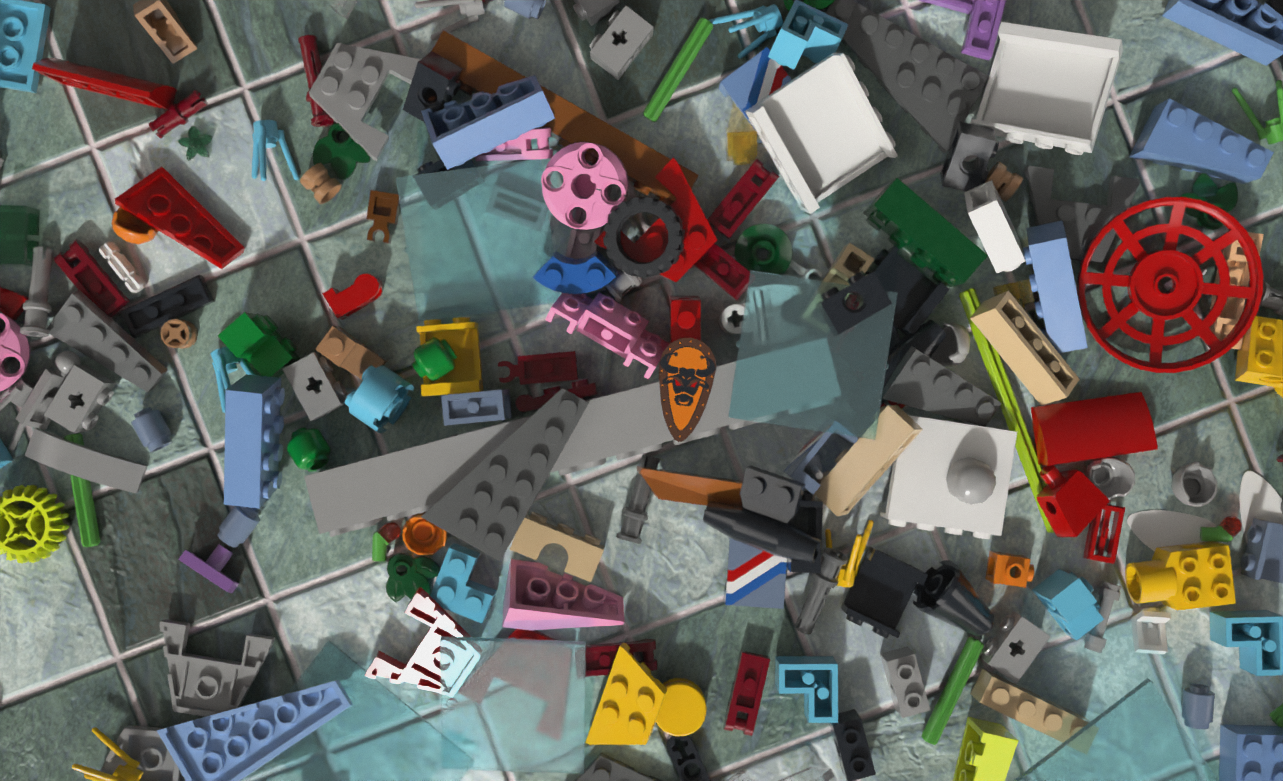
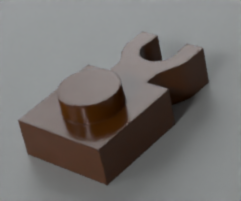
(383, 210)

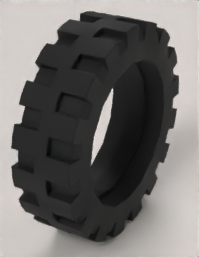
(613, 237)

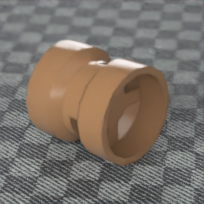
(1004, 181)
(320, 183)

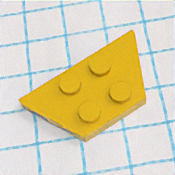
(627, 703)

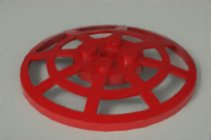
(1186, 287)

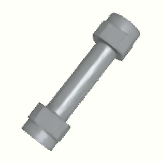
(1094, 640)

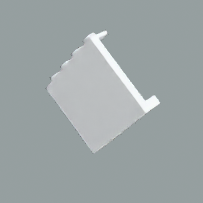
(1049, 87)
(821, 130)
(920, 486)

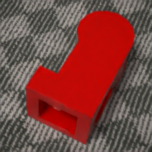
(355, 297)

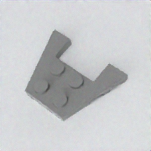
(350, 86)
(205, 683)

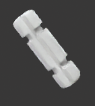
(122, 267)

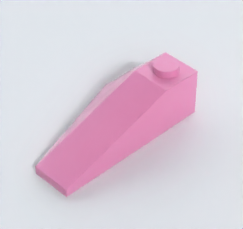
(551, 601)

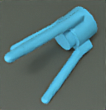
(764, 19)
(266, 136)
(224, 363)

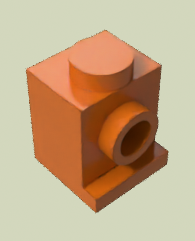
(999, 569)

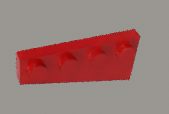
(177, 214)

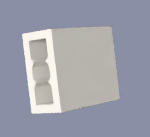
(994, 227)

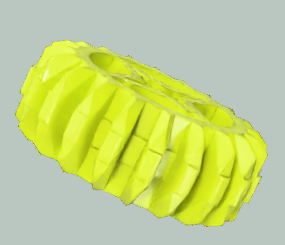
(15, 522)

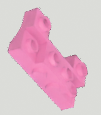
(611, 327)

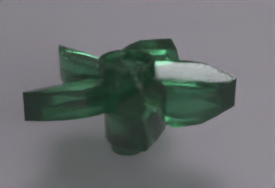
(195, 143)

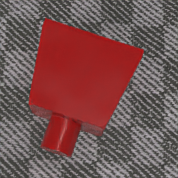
(685, 317)
(1069, 500)

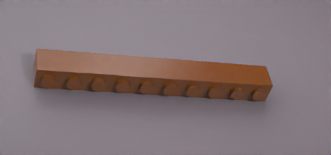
(570, 122)

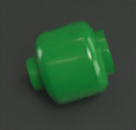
(434, 359)
(308, 449)

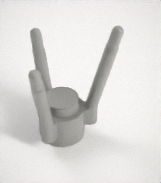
(470, 7)
(17, 394)

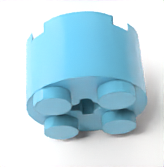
(379, 398)

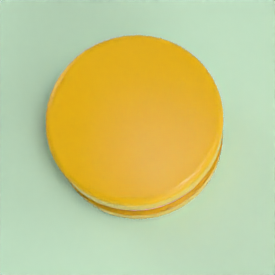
(682, 708)

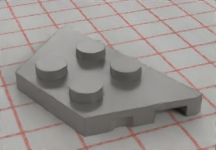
(148, 748)

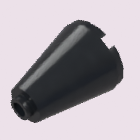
(953, 600)

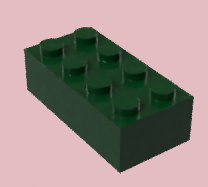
(924, 234)

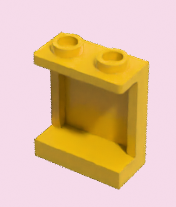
(464, 340)

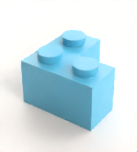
(807, 34)
(455, 589)
(1069, 602)
(1257, 636)
(816, 679)

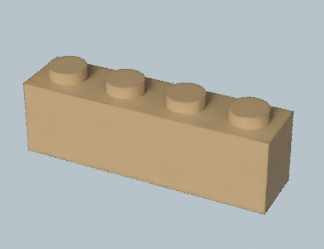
(1025, 348)
(866, 461)
(1027, 706)

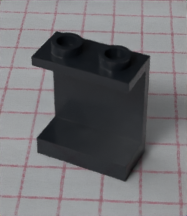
(916, 293)
(815, 513)
(881, 592)

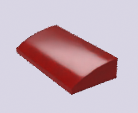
(106, 82)
(1093, 429)

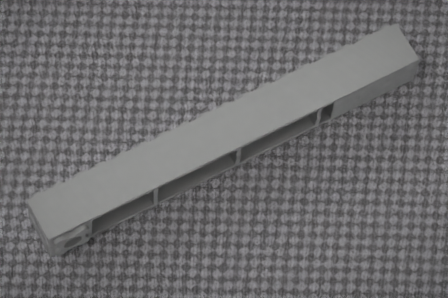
(421, 475)

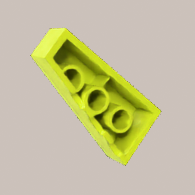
(984, 752)

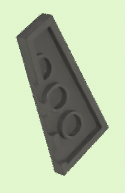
(99, 337)
(936, 389)

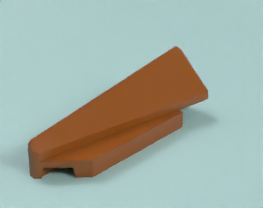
(691, 487)

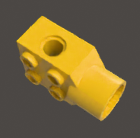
(1262, 353)
(1184, 576)

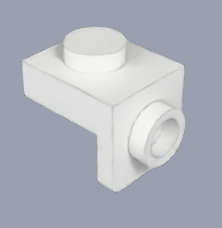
(1150, 631)

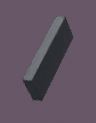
(167, 306)

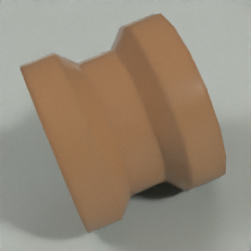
(172, 333)

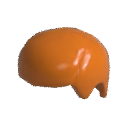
(132, 228)
(422, 536)

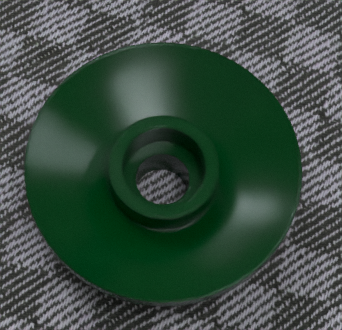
(768, 238)

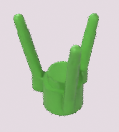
(1274, 128)

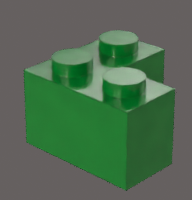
(257, 340)

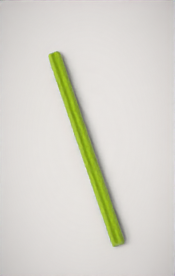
(1009, 402)

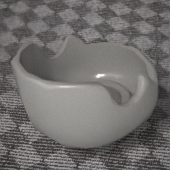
(954, 346)
(1111, 476)
(971, 480)
(1194, 484)

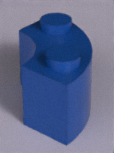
(575, 275)

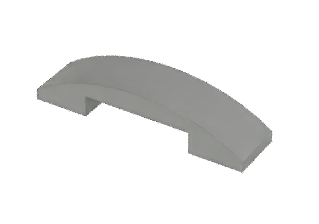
(85, 462)

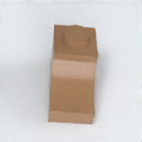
(165, 28)
(348, 352)

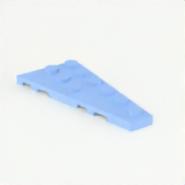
(247, 737)

